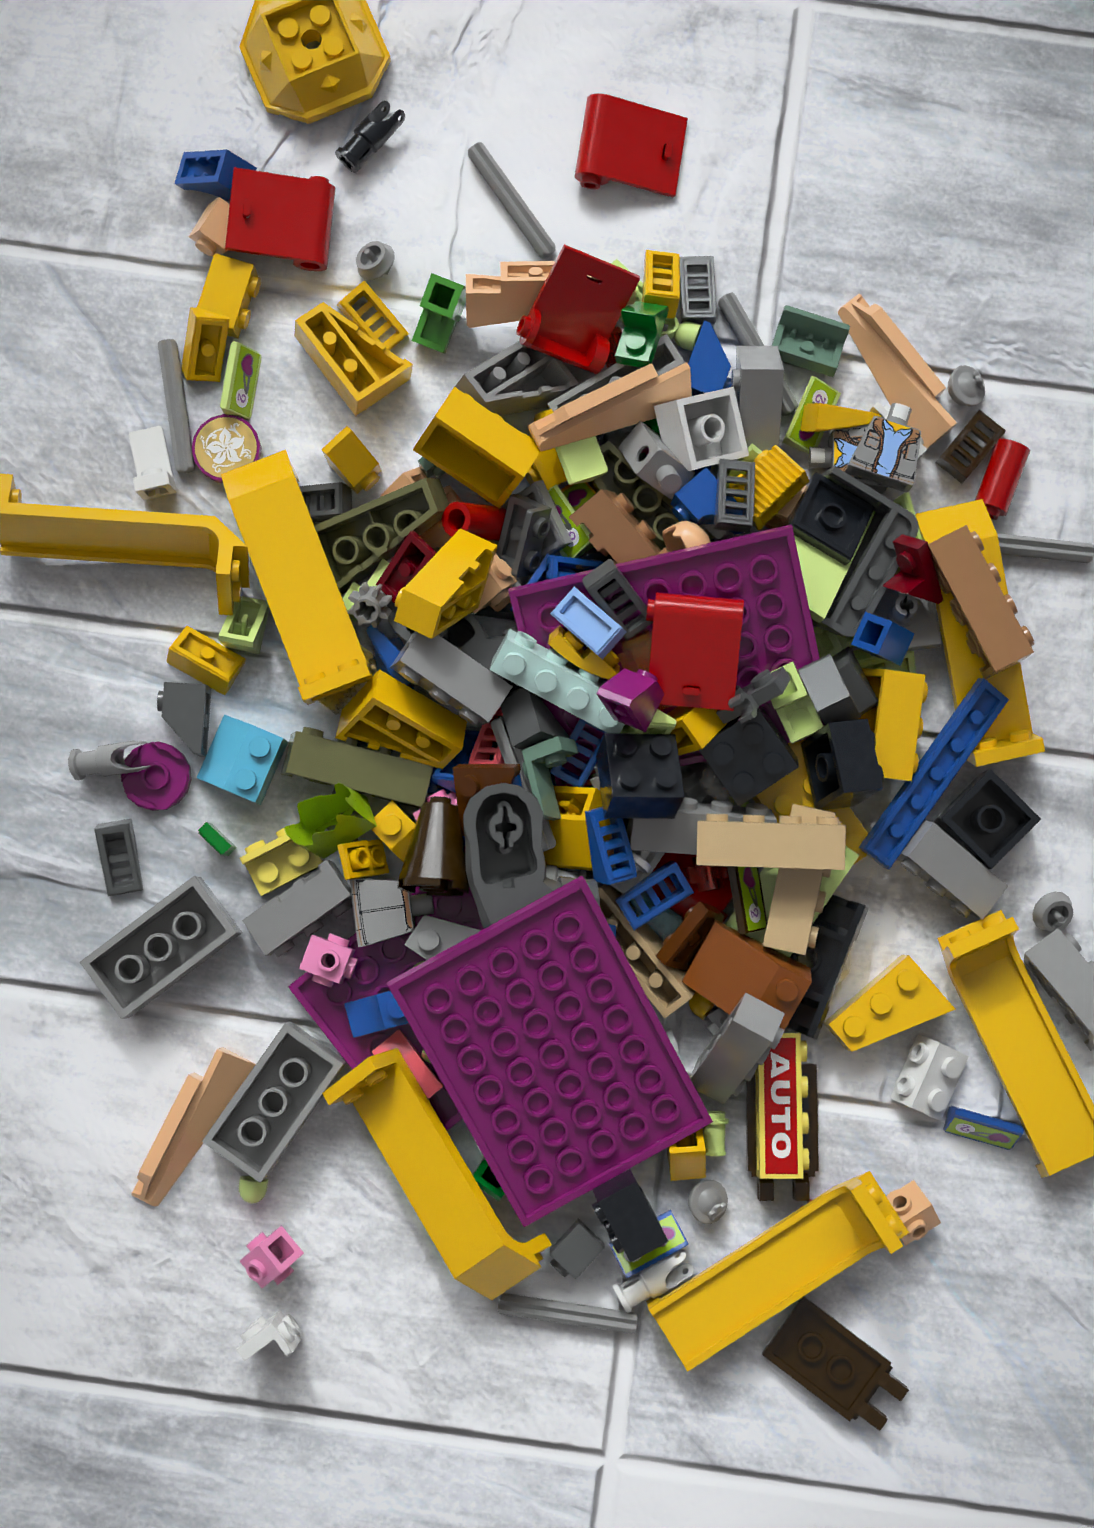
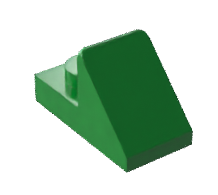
(641, 333)

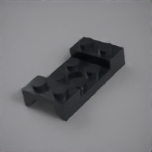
(838, 929)

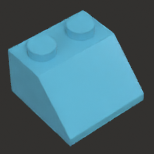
(242, 759)

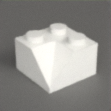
(703, 428)

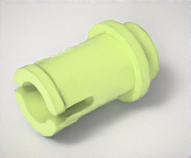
(715, 1134)

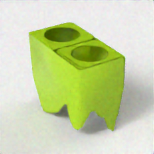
(324, 811)

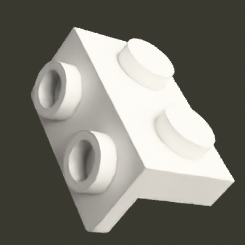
(929, 1077)
(261, 1332)

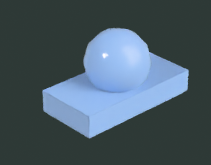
(588, 622)

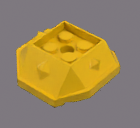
(319, 80)

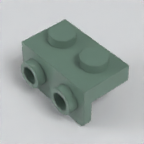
(810, 340)

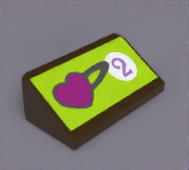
(747, 899)

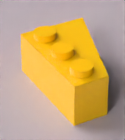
(350, 359)
(446, 586)
(402, 720)
(888, 1005)

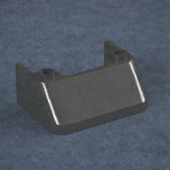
(873, 561)

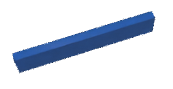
(933, 773)

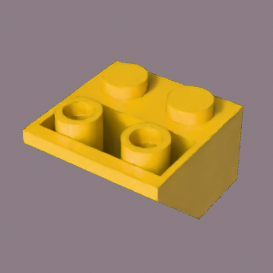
(570, 830)

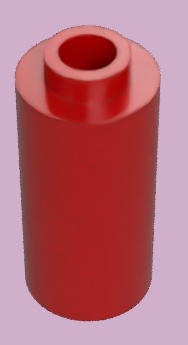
(1002, 476)
(478, 519)

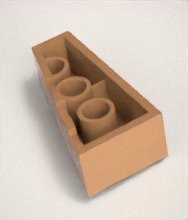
(615, 528)
(980, 602)

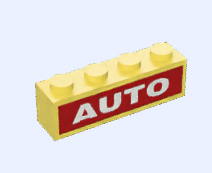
(779, 1111)

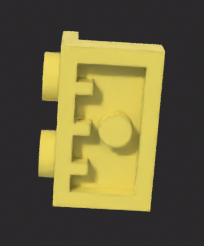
(277, 862)

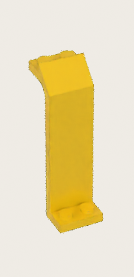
(124, 538)
(296, 577)
(1011, 731)
(1021, 1041)
(436, 1176)
(777, 1268)

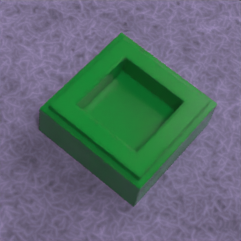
(216, 839)

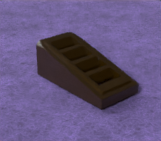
(953, 465)

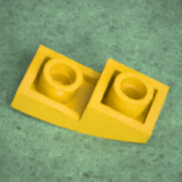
(571, 649)
(363, 859)

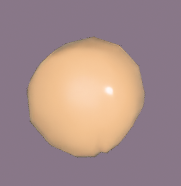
(684, 535)

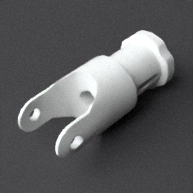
(653, 1280)

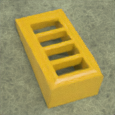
(662, 285)
(365, 290)
(826, 417)

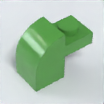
(441, 311)

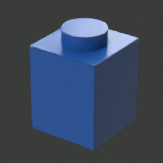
(882, 638)

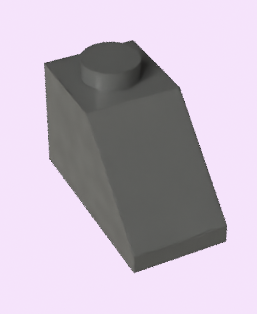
(187, 713)

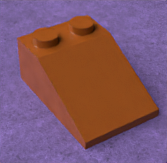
(736, 964)

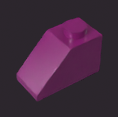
(632, 697)

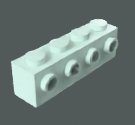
(553, 679)

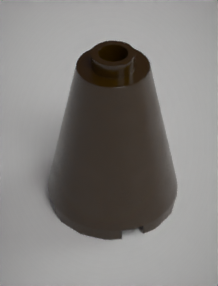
(436, 852)

